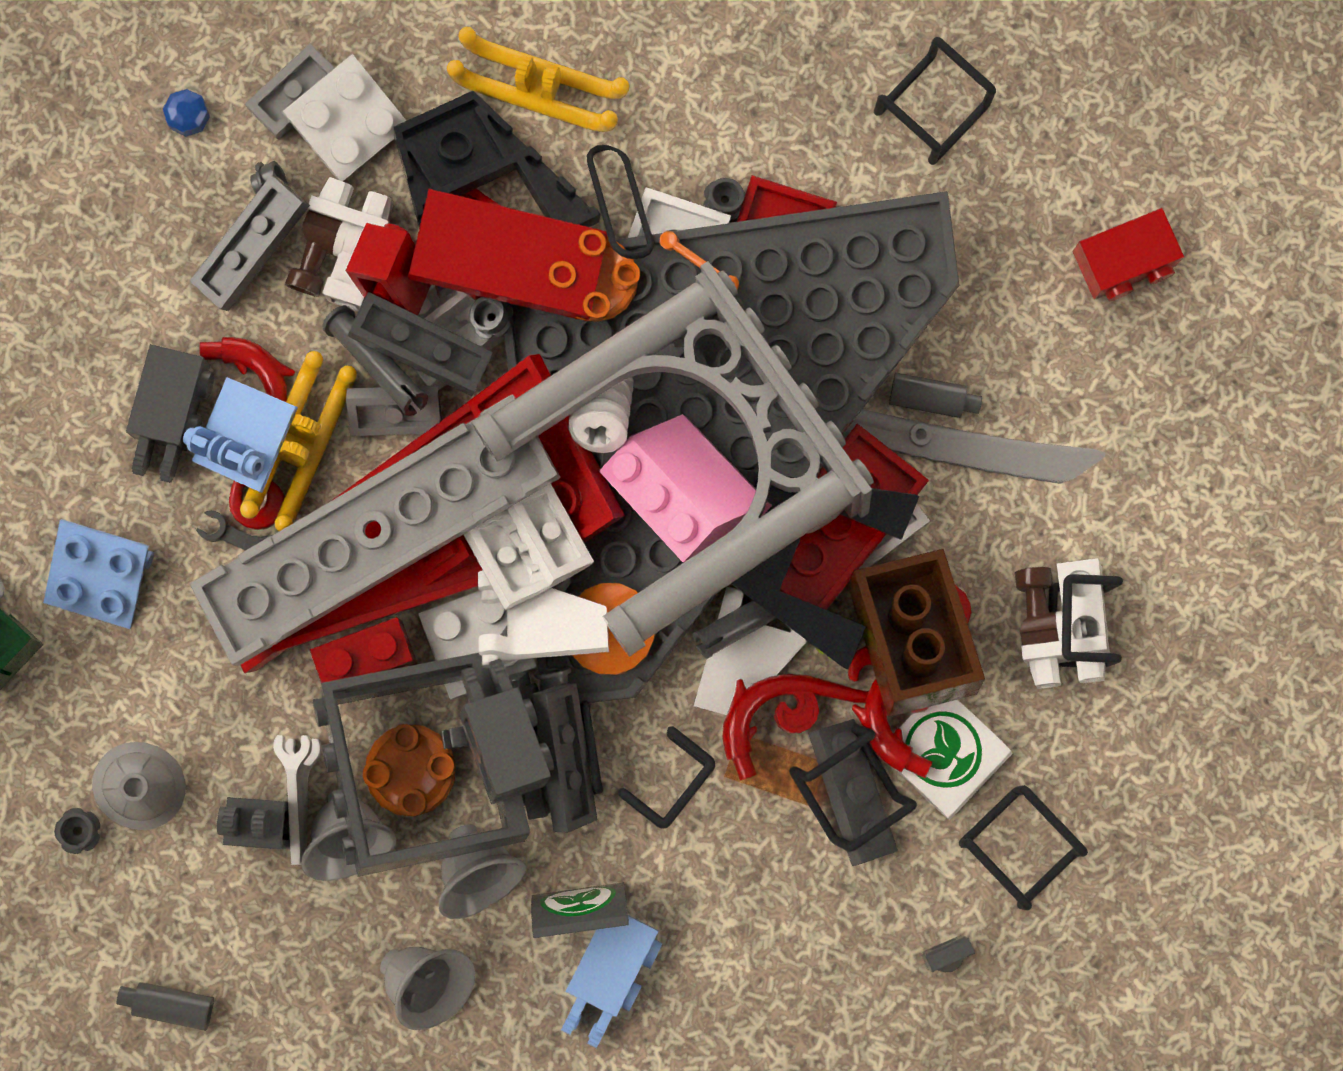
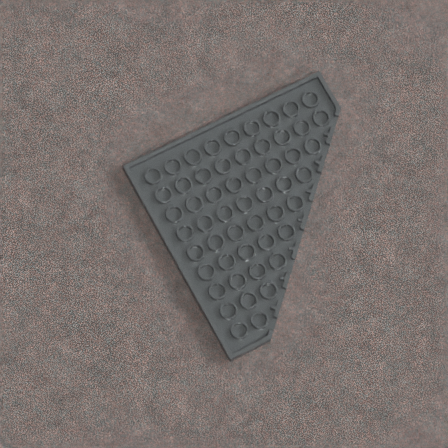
(836, 294)

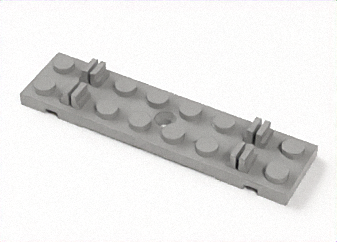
(331, 560)

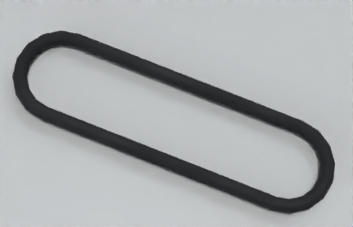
(608, 226)

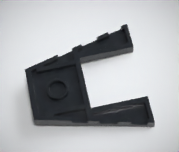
(471, 145)
(823, 629)

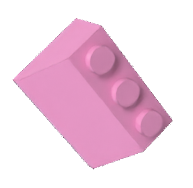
(680, 485)

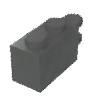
(167, 406)
(504, 737)
(254, 823)

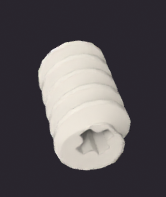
(604, 421)

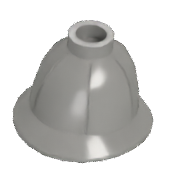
(139, 785)
(325, 855)
(477, 878)
(427, 984)

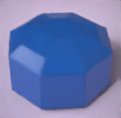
(186, 112)

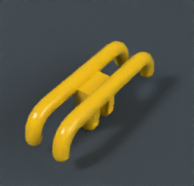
(537, 83)
(304, 440)

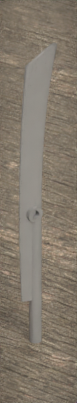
(977, 450)

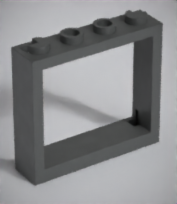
(345, 799)

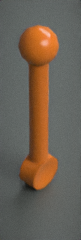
(670, 242)

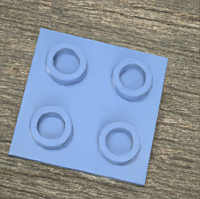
(242, 434)
(96, 573)

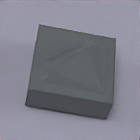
(948, 955)

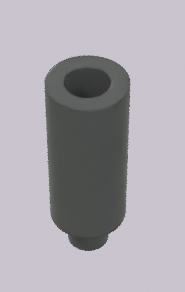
(933, 396)
(167, 1005)

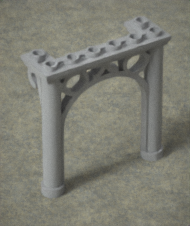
(694, 312)

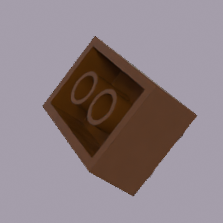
(916, 632)

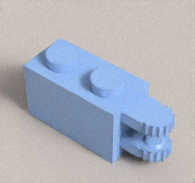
(608, 973)

